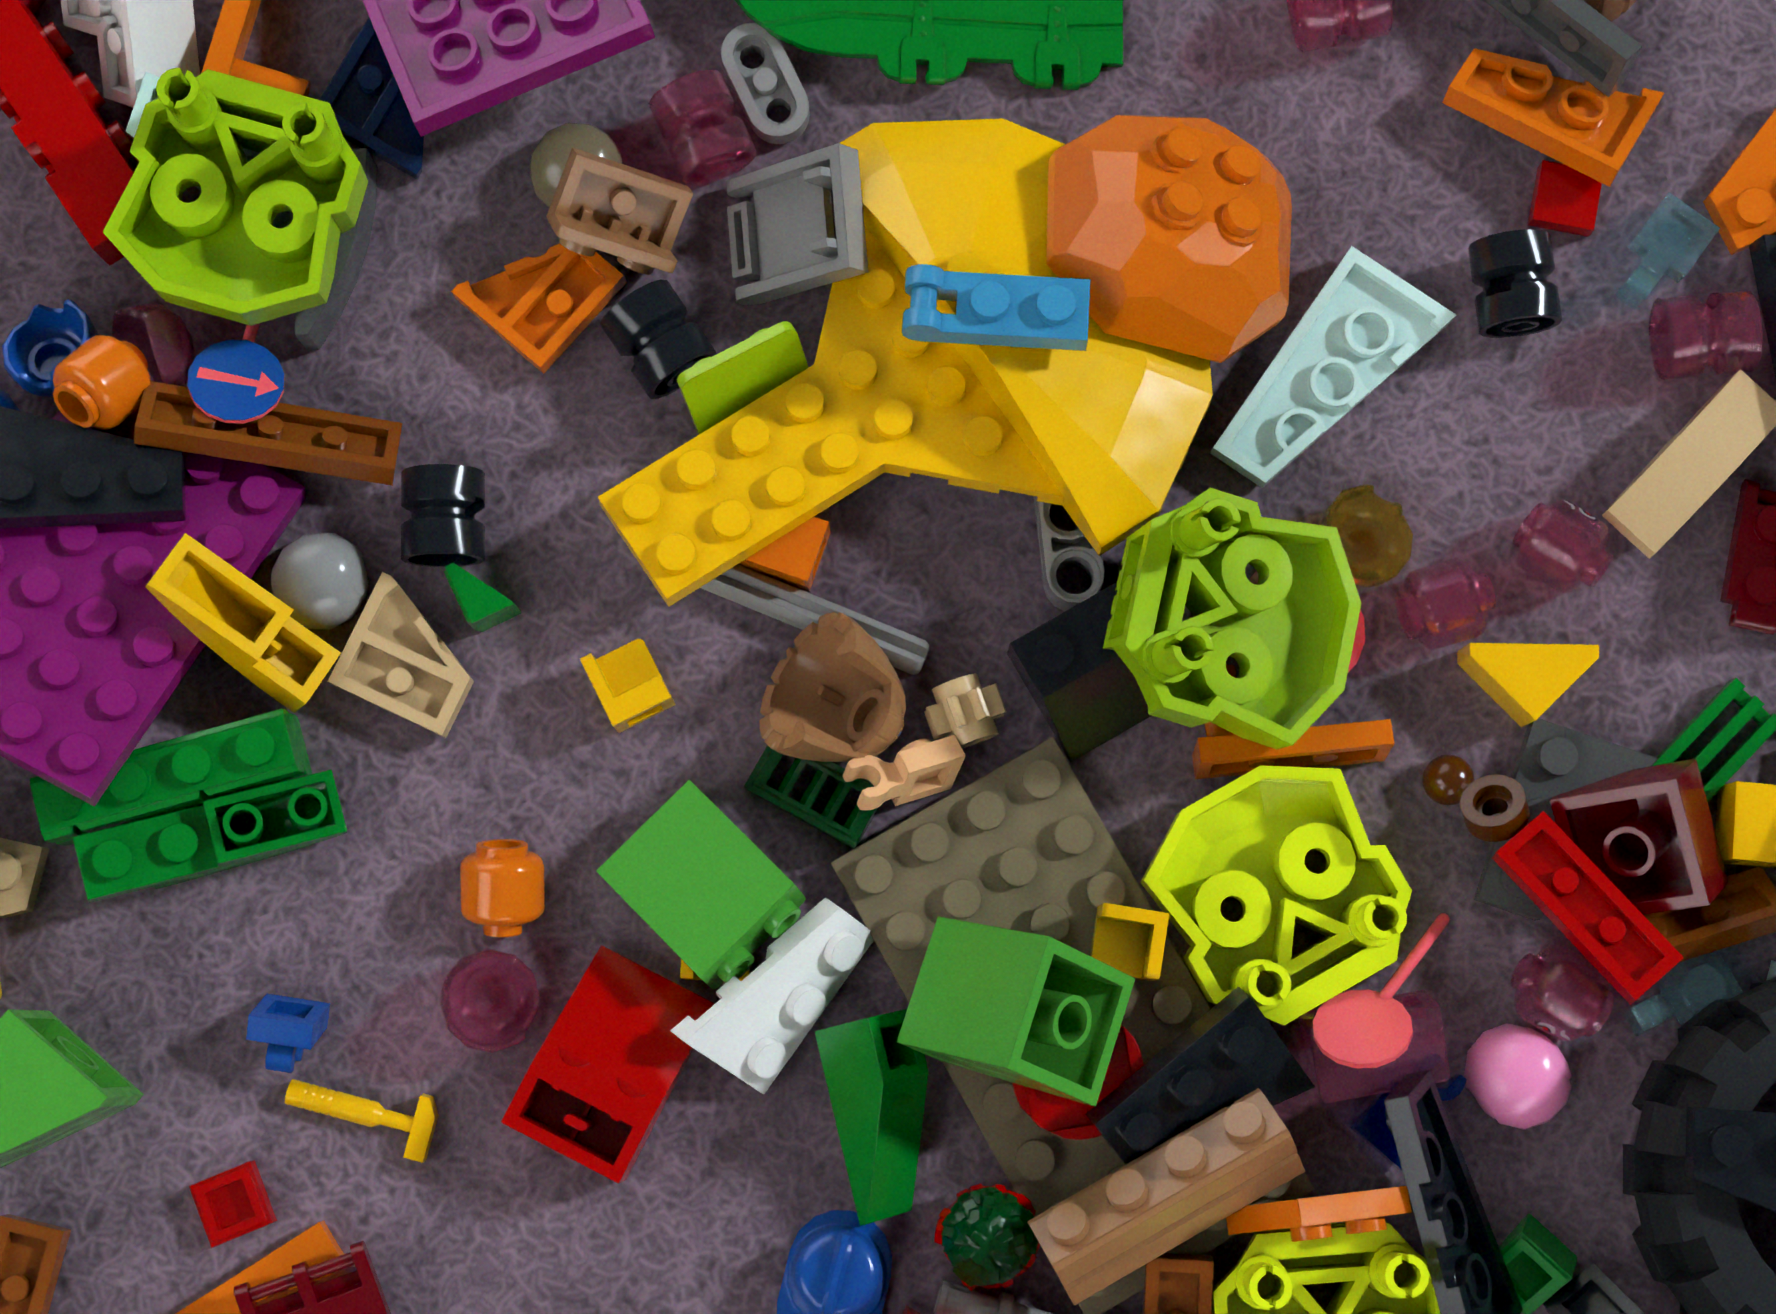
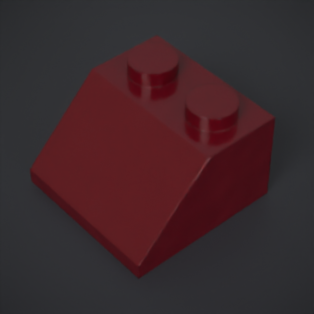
(1648, 835)

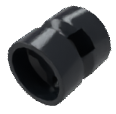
(1514, 283)
(653, 332)
(442, 515)

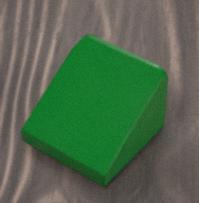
(478, 601)
(1536, 1263)

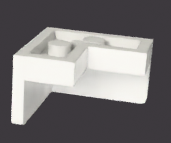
(136, 40)

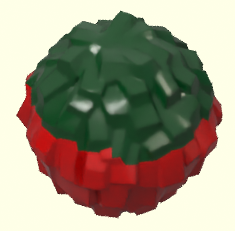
(988, 1236)

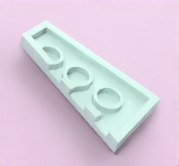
(1338, 353)

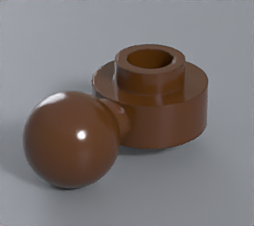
(1452, 781)

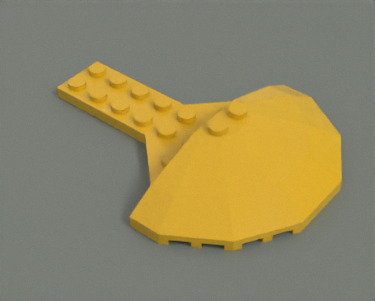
(1054, 424)

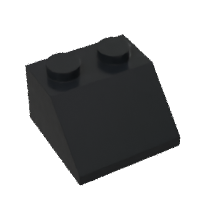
(1075, 681)

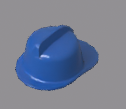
(836, 1267)

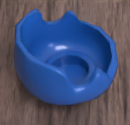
(43, 342)

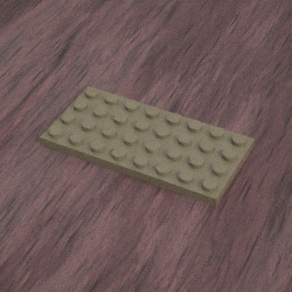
(1037, 860)

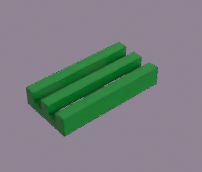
(1749, 708)

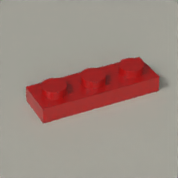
(1587, 907)

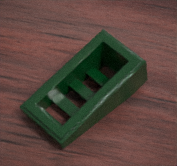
(858, 820)

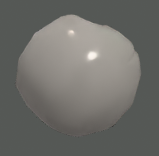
(320, 580)

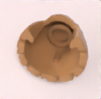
(833, 695)

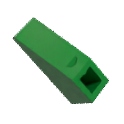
(877, 1109)

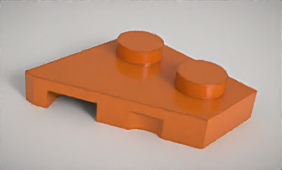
(1746, 195)
(543, 301)
(1313, 1216)

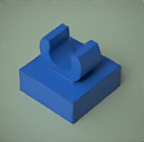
(287, 1027)

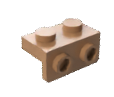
(618, 212)

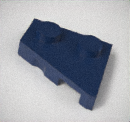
(372, 106)

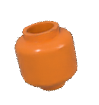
(101, 382)
(502, 886)

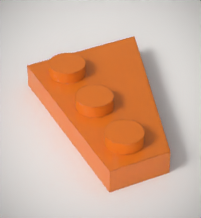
(1552, 113)

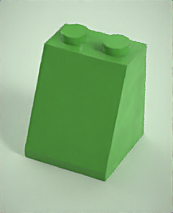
(1017, 1008)
(51, 1084)

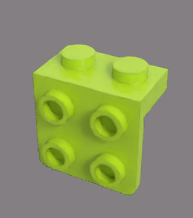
(741, 374)

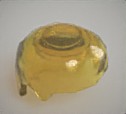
(1371, 533)

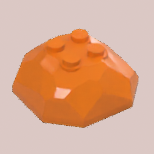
(1173, 231)

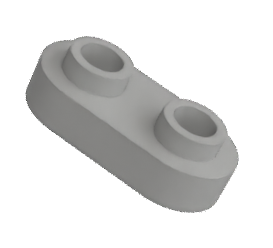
(766, 86)

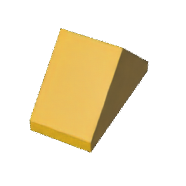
(1525, 676)

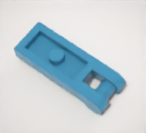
(997, 309)

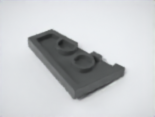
(1550, 764)

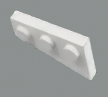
(777, 1004)

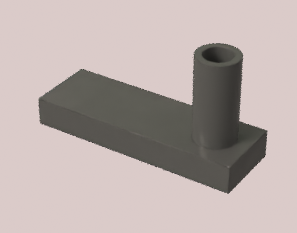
(1576, 37)

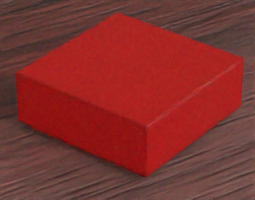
(1564, 200)
(232, 1203)

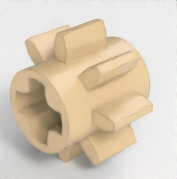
(965, 710)

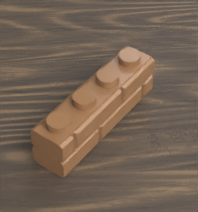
(1167, 1196)

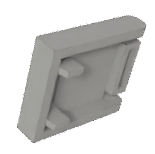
(790, 228)

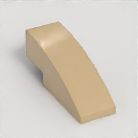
(1693, 464)

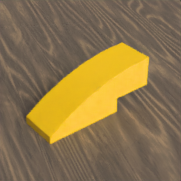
(242, 623)

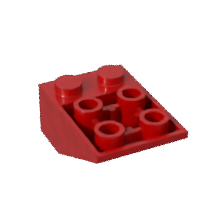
(606, 1066)

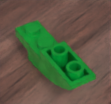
(210, 837)

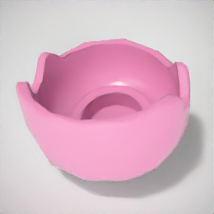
(1517, 1076)

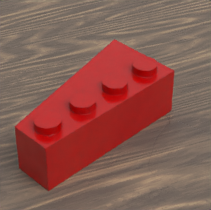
(62, 123)

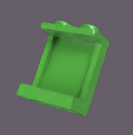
(703, 886)

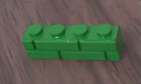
(180, 775)

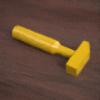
(369, 1113)

